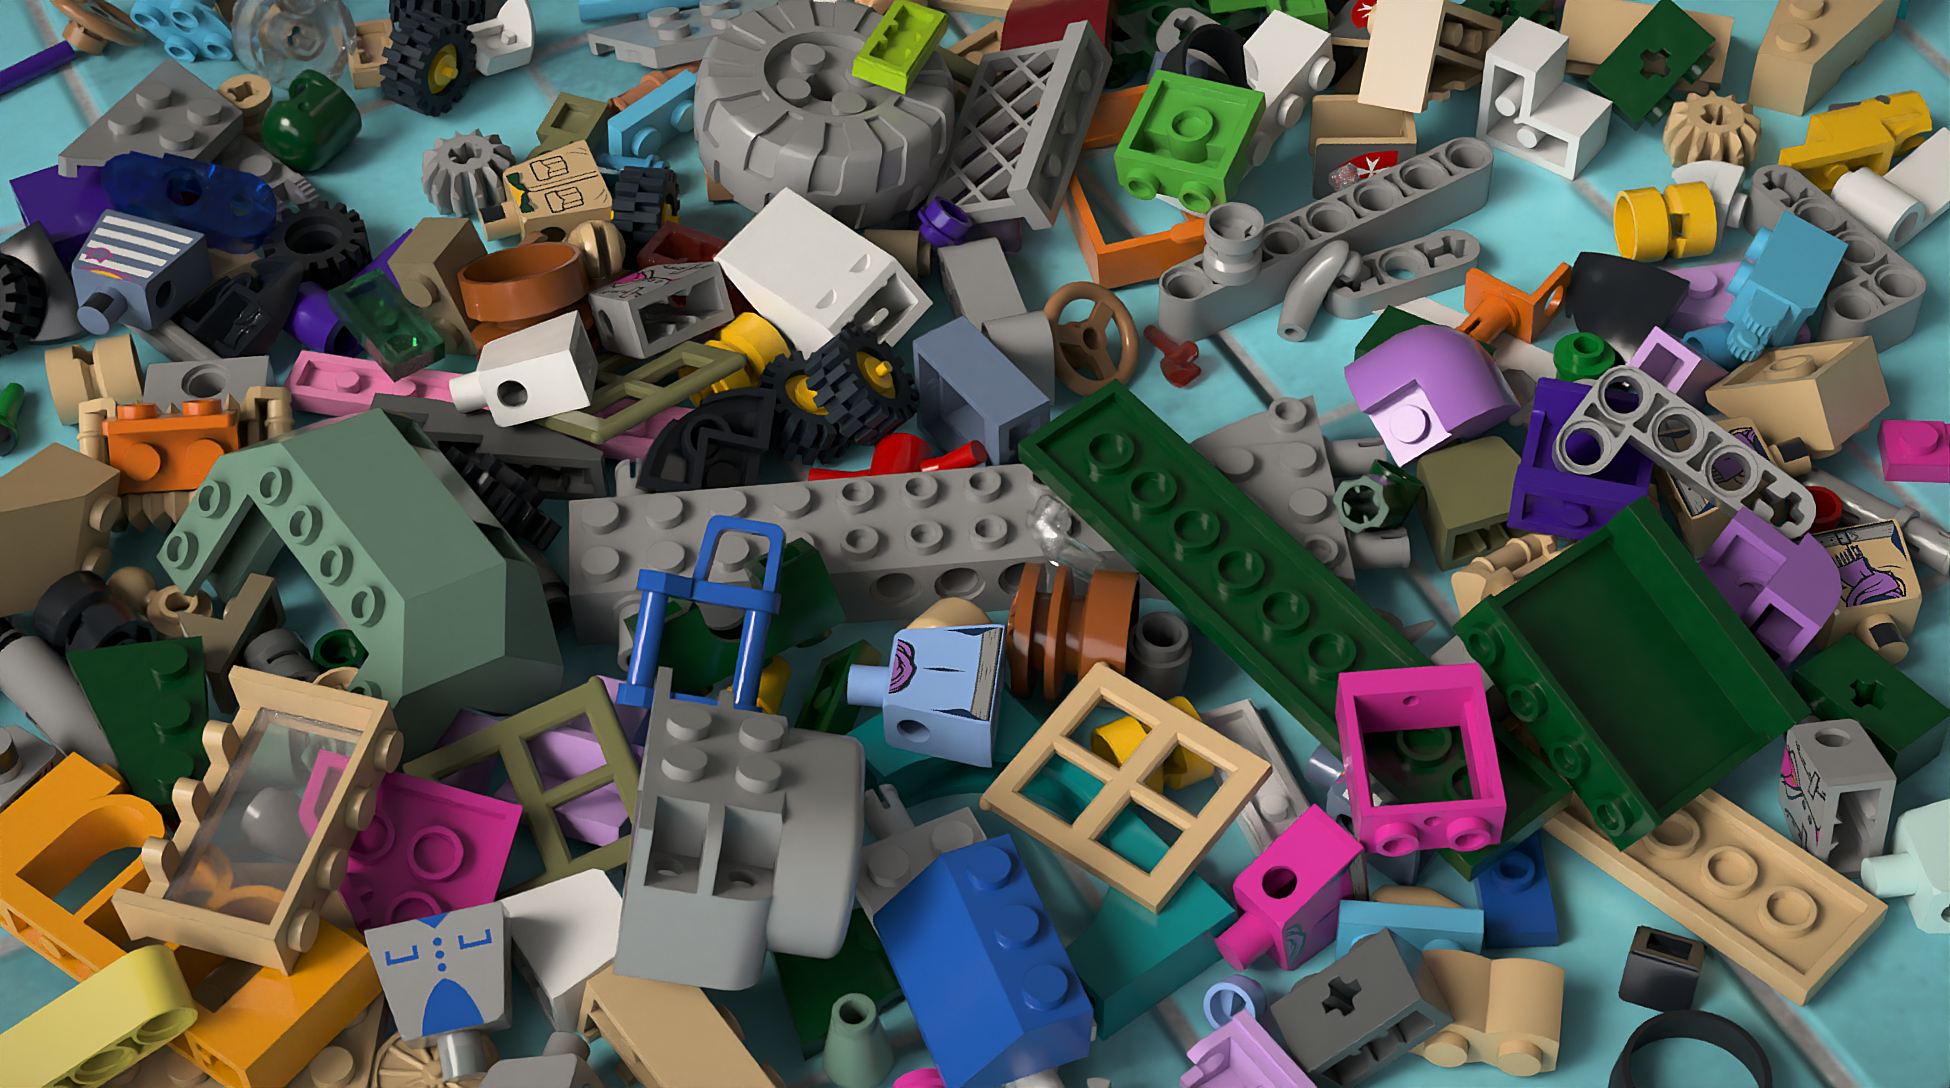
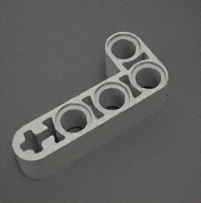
(1873, 285)
(985, 292)
(1690, 466)

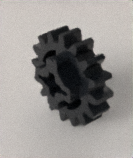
(507, 497)

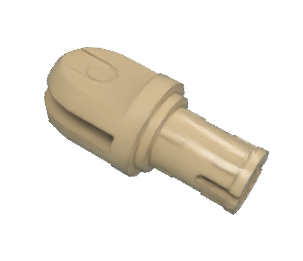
(600, 246)

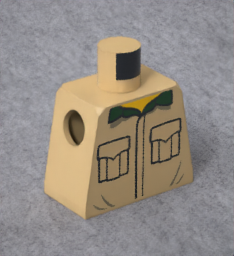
(549, 196)

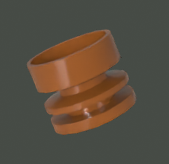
(524, 289)
(1068, 631)

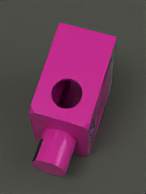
(1294, 894)

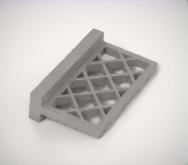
(1049, 135)

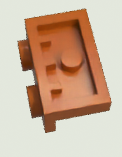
(169, 448)

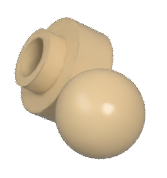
(141, 591)

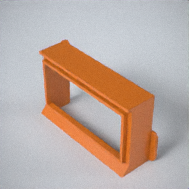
(1138, 257)

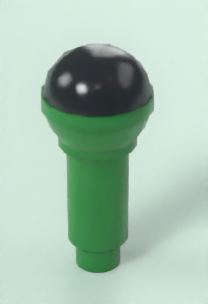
(10, 406)

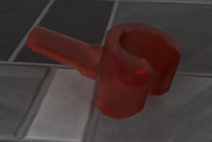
(1178, 359)

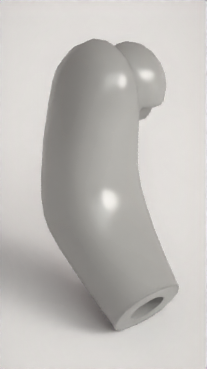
(1311, 286)

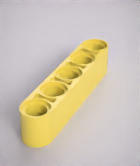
(100, 1024)

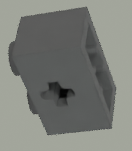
(1361, 1011)

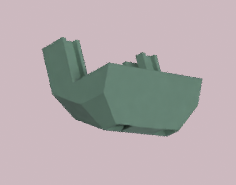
(397, 552)

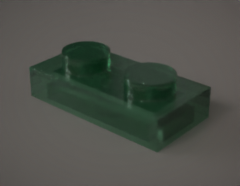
(386, 324)

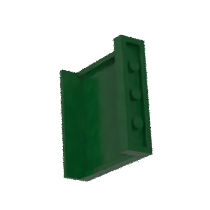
(1631, 672)

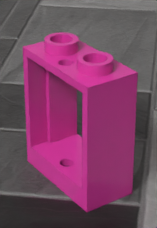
(1440, 699)

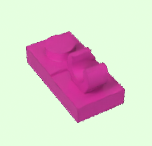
(1915, 450)

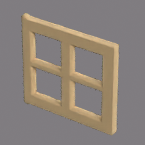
(1127, 783)

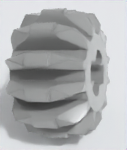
(466, 173)

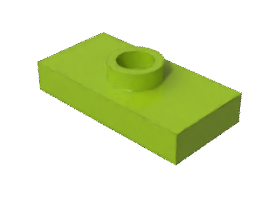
(900, 45)

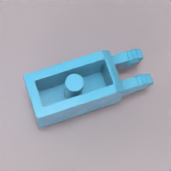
(1781, 285)

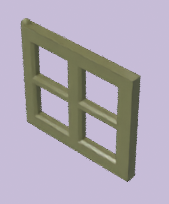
(713, 364)
(510, 740)

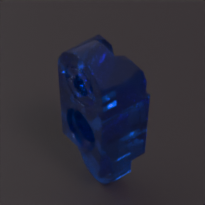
(146, 183)

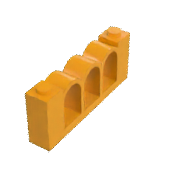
(264, 1028)

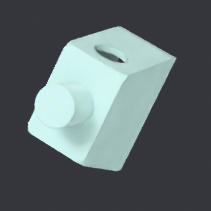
(1916, 866)

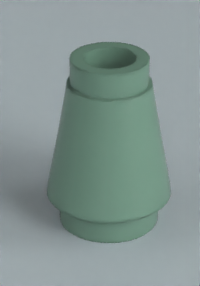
(856, 1044)

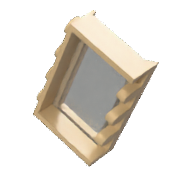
(266, 822)

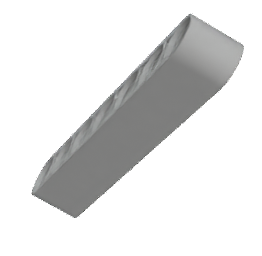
(1369, 215)

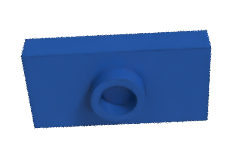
(1517, 899)

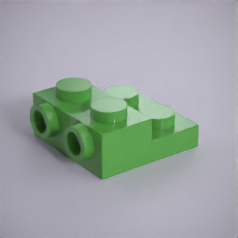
(1189, 140)

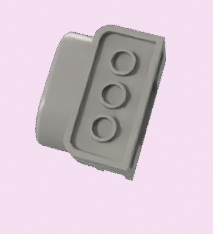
(737, 843)

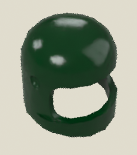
(312, 124)

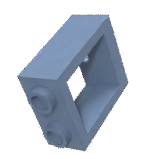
(974, 394)

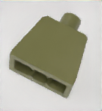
(1467, 499)

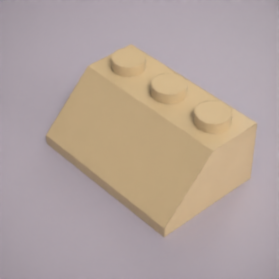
(1601, 25)

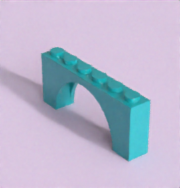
(1127, 952)

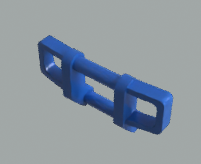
(757, 603)

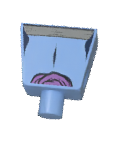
(938, 691)

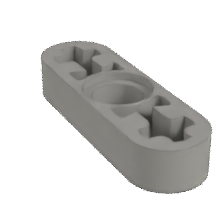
(1435, 259)

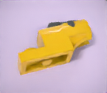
(1859, 137)

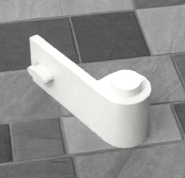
(1905, 197)

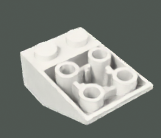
(819, 276)

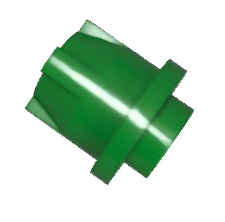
(1582, 357)

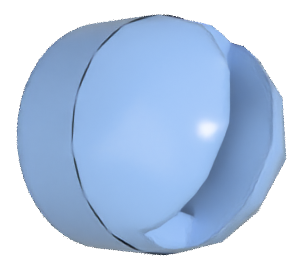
(1226, 997)

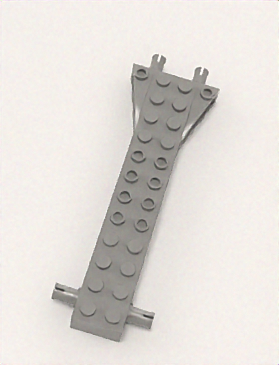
(944, 533)

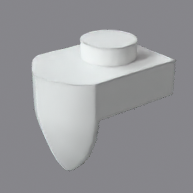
(505, 40)
(1725, 185)

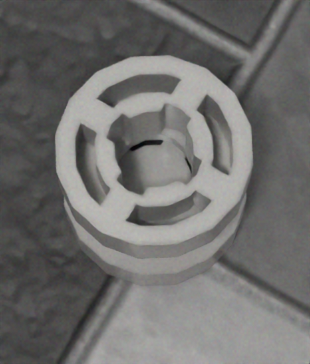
(1233, 244)

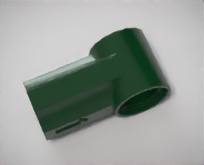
(1377, 499)

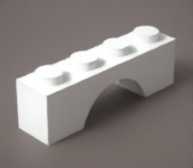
(1288, 65)

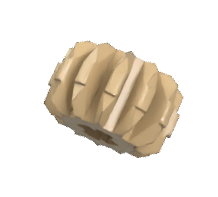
(1711, 130)

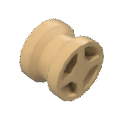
(252, 97)

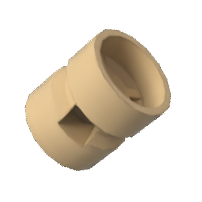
(84, 375)

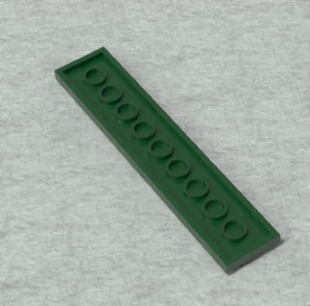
(1267, 602)

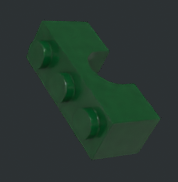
(709, 654)

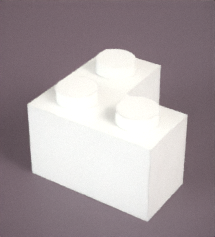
(1531, 108)

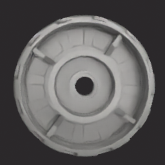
(788, 113)

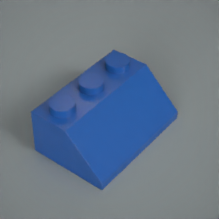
(985, 969)

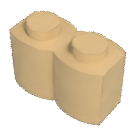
(1501, 1009)

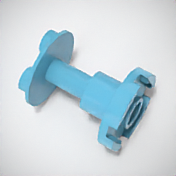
(186, 27)

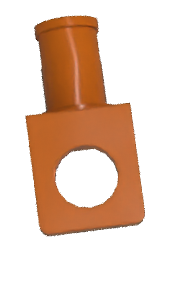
(1501, 307)

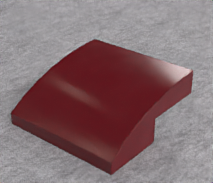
(1047, 20)

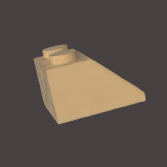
(1807, 392)

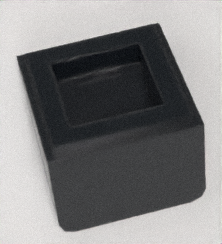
(1661, 970)

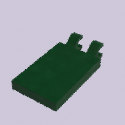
(1138, 27)

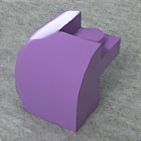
(1429, 390)
(1773, 584)

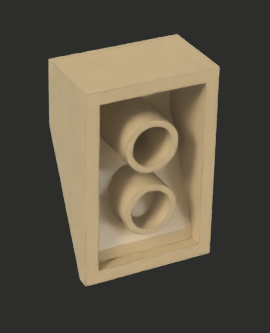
(54, 523)

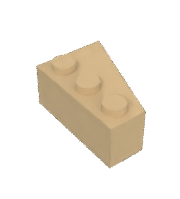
(1811, 47)
(1424, 52)
(669, 1035)

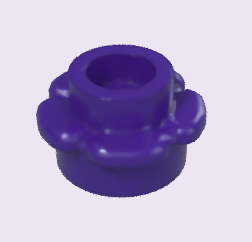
(944, 223)

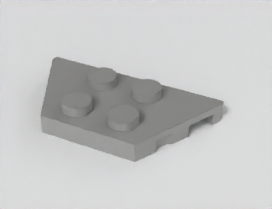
(671, 35)
(161, 114)

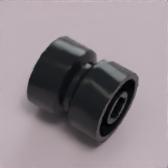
(88, 614)

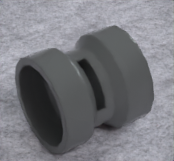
(281, 654)

